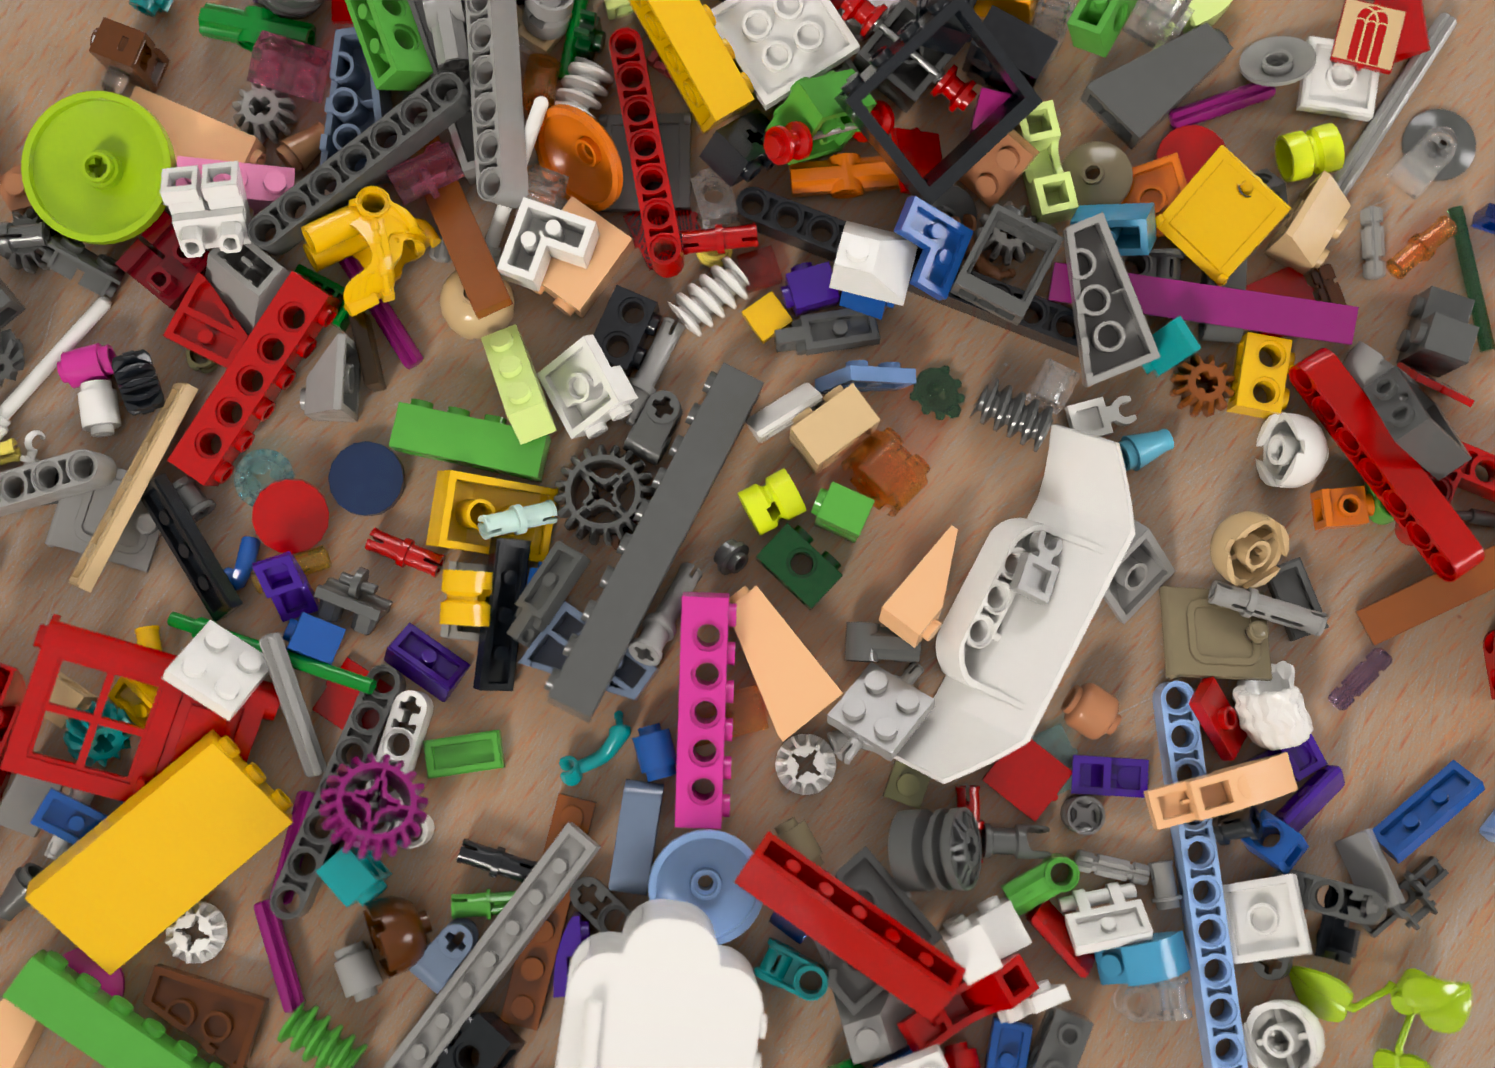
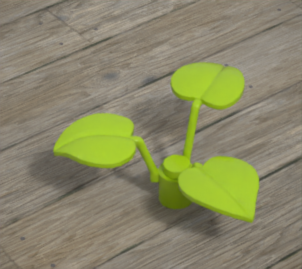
(1441, 1005)

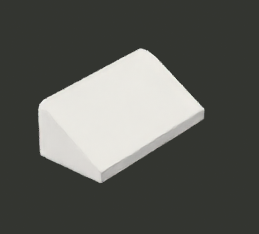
(781, 412)

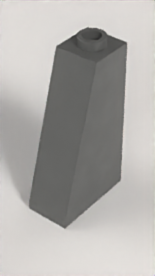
(1149, 87)

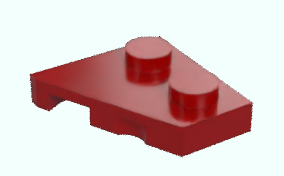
(206, 324)

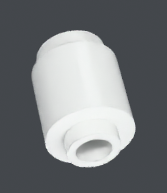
(99, 408)

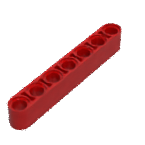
(646, 135)
(1385, 466)

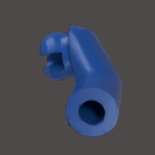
(246, 557)

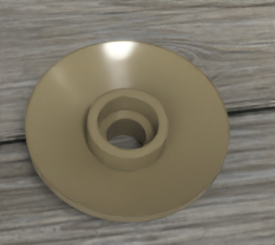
(1114, 178)

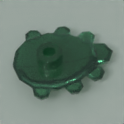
(938, 392)

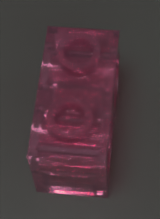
(290, 66)

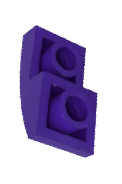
(573, 936)

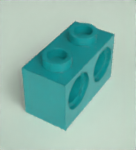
(353, 878)

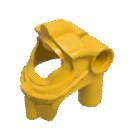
(378, 236)

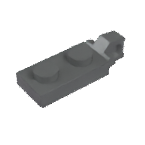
(828, 332)
(547, 592)

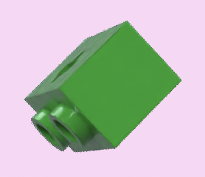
(841, 511)

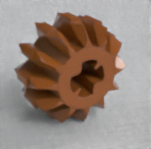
(1198, 398)

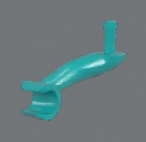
(617, 737)

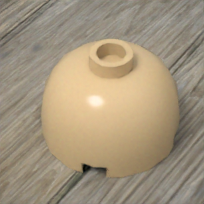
(461, 316)
(1248, 548)

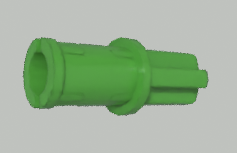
(479, 904)

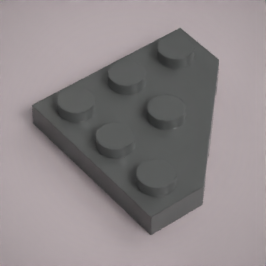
(873, 882)

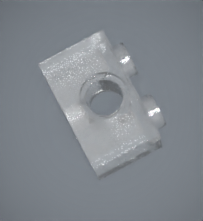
(1158, 21)

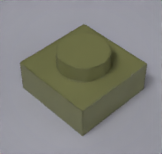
(906, 785)

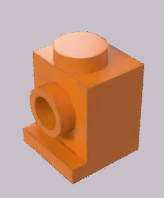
(1329, 509)

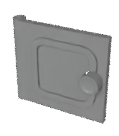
(81, 514)

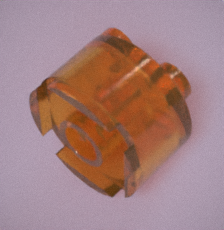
(886, 471)

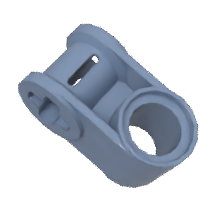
(444, 956)

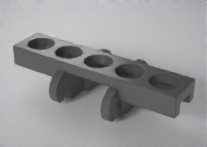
(1421, 894)

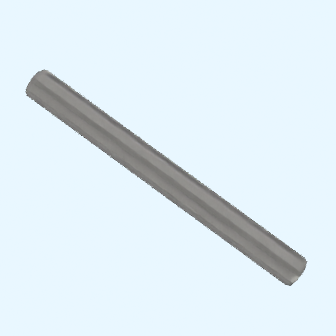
(1393, 104)

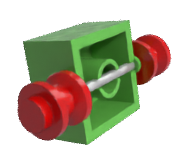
(814, 123)

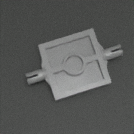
(880, 712)

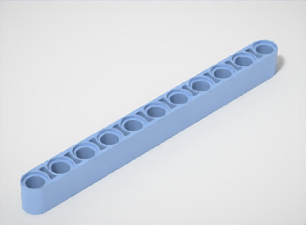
(1189, 873)

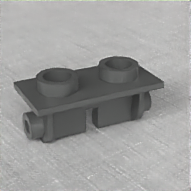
(72, 255)

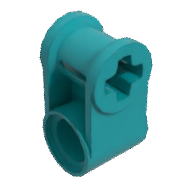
(790, 969)

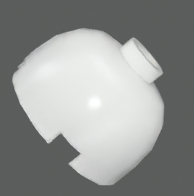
(1291, 450)
(1283, 1036)

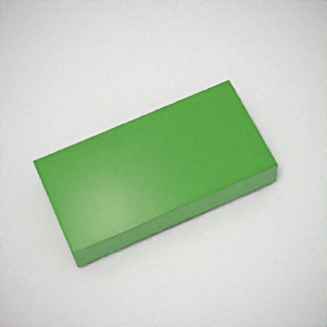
(464, 754)

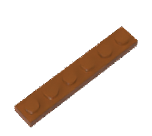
(536, 963)

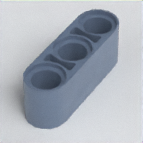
(636, 837)

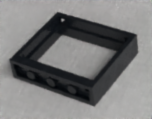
(978, 142)

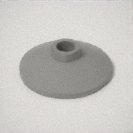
(1277, 61)

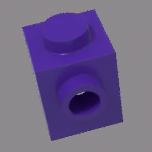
(809, 289)

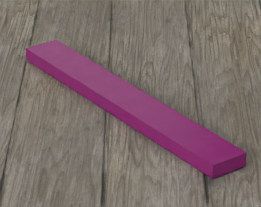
(1231, 307)

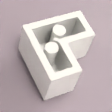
(542, 234)
(984, 937)

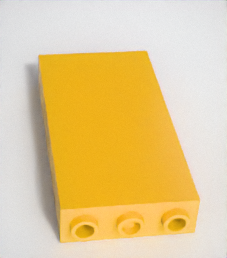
(160, 852)

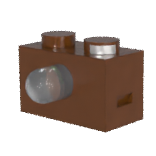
(127, 56)

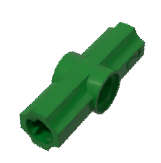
(246, 25)

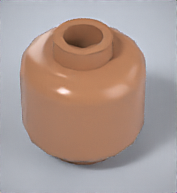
(1091, 710)

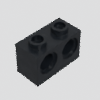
(615, 329)

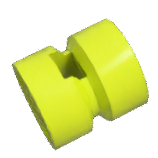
(1315, 152)
(772, 501)

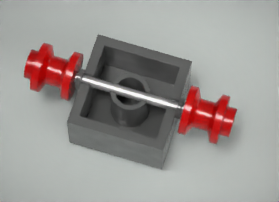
(918, 70)

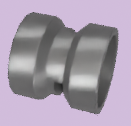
(1089, 814)

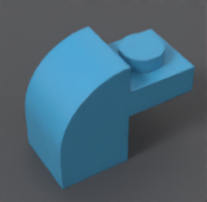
(1144, 961)

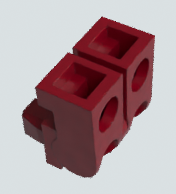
(164, 277)

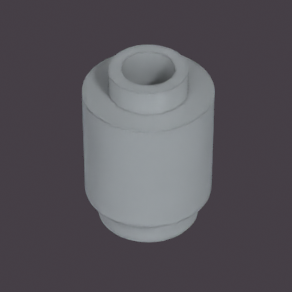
(357, 971)

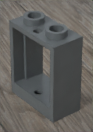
(990, 297)
(1417, 423)

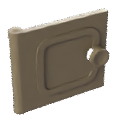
(1211, 639)

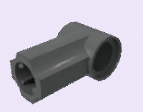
(873, 643)

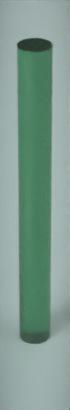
(1471, 279)

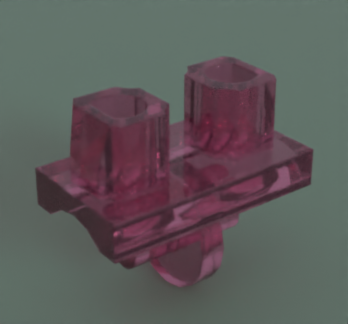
(426, 173)

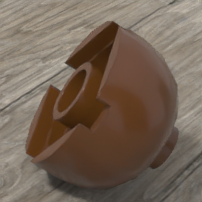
(397, 932)

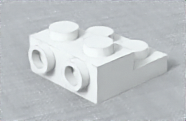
(587, 389)

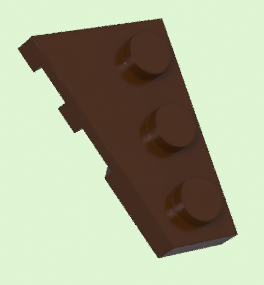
(208, 1011)

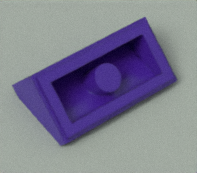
(426, 662)
(1311, 797)

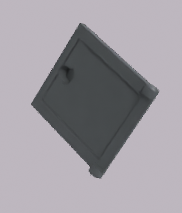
(676, 142)

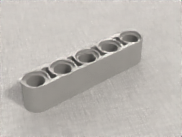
(40, 482)

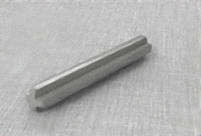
(293, 704)

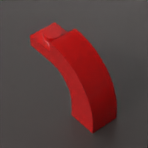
(971, 1002)

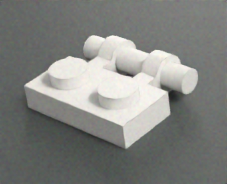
(1106, 926)

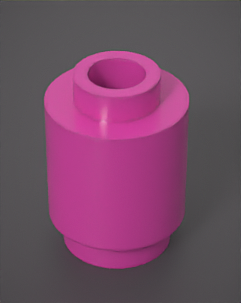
(86, 364)

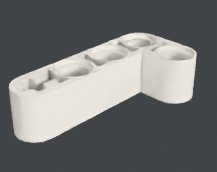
(416, 737)

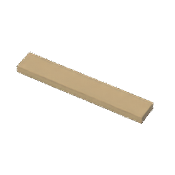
(132, 486)

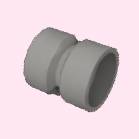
(547, 17)

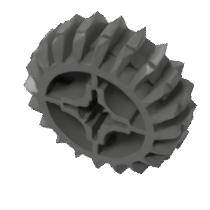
(591, 506)

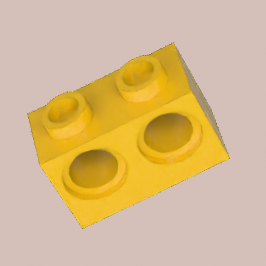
(1251, 373)

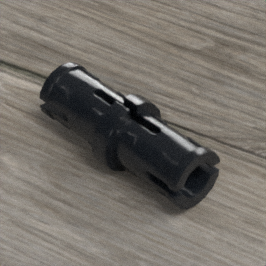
(495, 861)

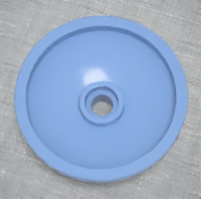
(714, 855)

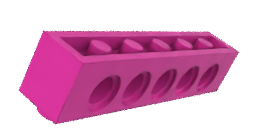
(692, 807)

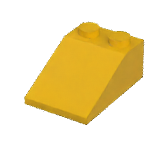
(465, 496)

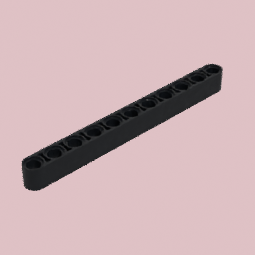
(809, 219)

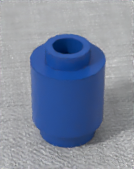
(655, 752)

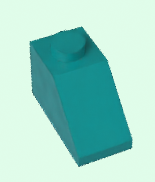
(1174, 345)

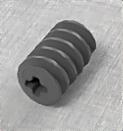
(1014, 413)

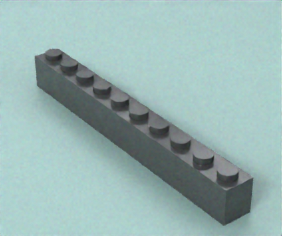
(654, 544)

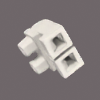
(207, 211)

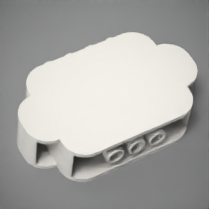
(664, 995)

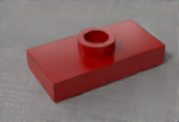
(1217, 719)

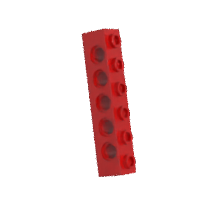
(194, 450)

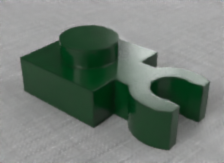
(589, 35)

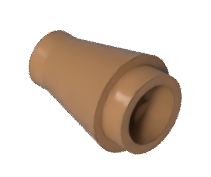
(301, 148)

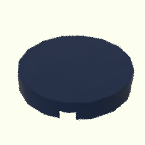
(366, 479)

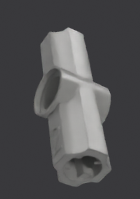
(447, 23)

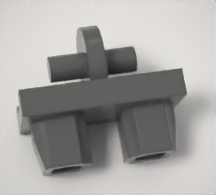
(355, 595)

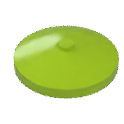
(96, 167)

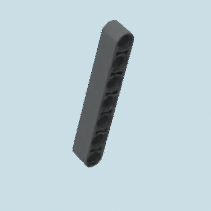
(367, 145)
(307, 840)

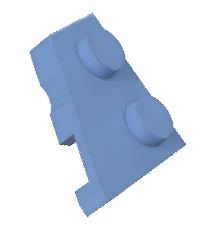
(885, 377)

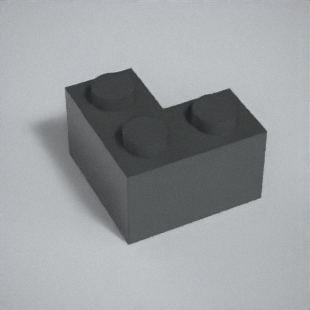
(1437, 332)

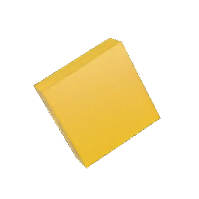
(766, 316)

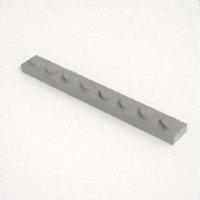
(497, 949)

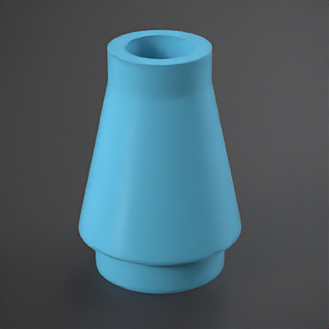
(1144, 447)

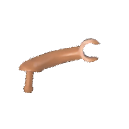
(982, 265)

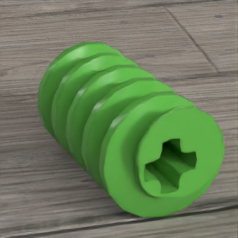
(320, 1040)

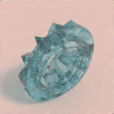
(259, 462)

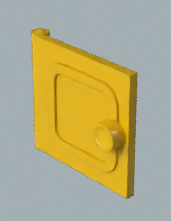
(1218, 223)

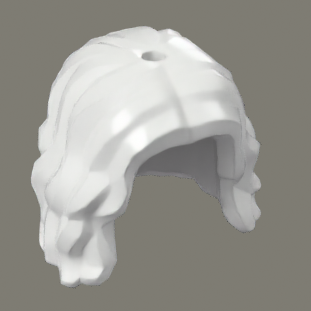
(1273, 710)

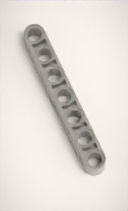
(497, 101)

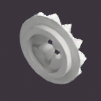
(809, 782)
(204, 949)

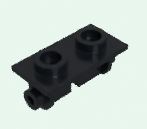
(1334, 937)

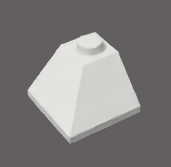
(873, 263)

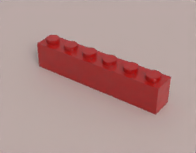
(851, 927)

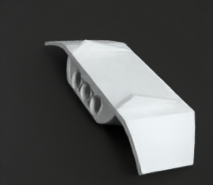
(1006, 650)

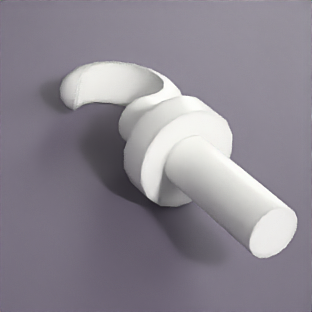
(32, 452)

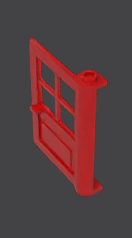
(170, 730)

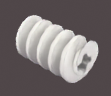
(583, 85)
(710, 296)

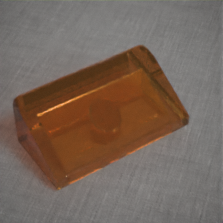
(745, 710)

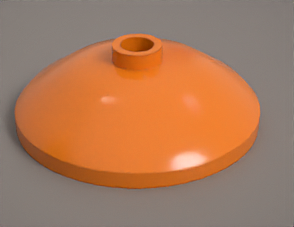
(584, 151)

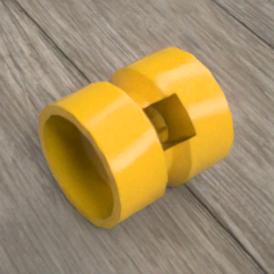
(465, 598)

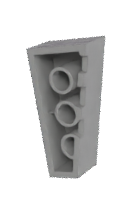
(1105, 308)

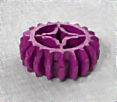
(358, 804)

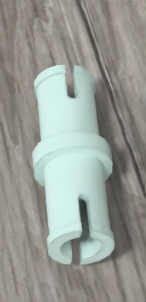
(517, 519)

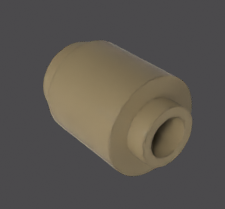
(800, 838)

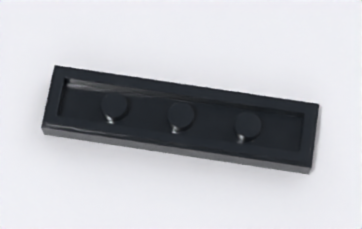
(190, 548)
(496, 649)

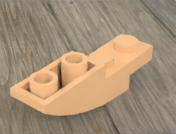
(1221, 791)

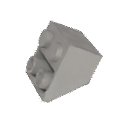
(245, 281)

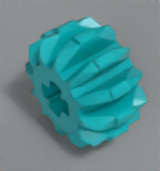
(106, 741)

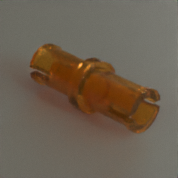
(1421, 247)

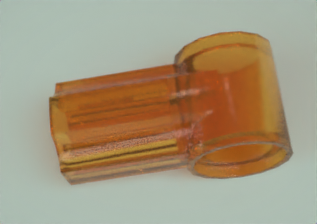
(540, 79)

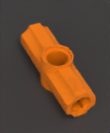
(842, 176)

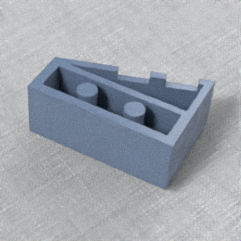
(547, 650)

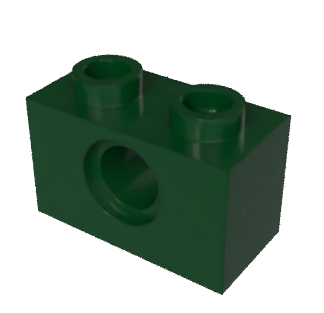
(808, 587)

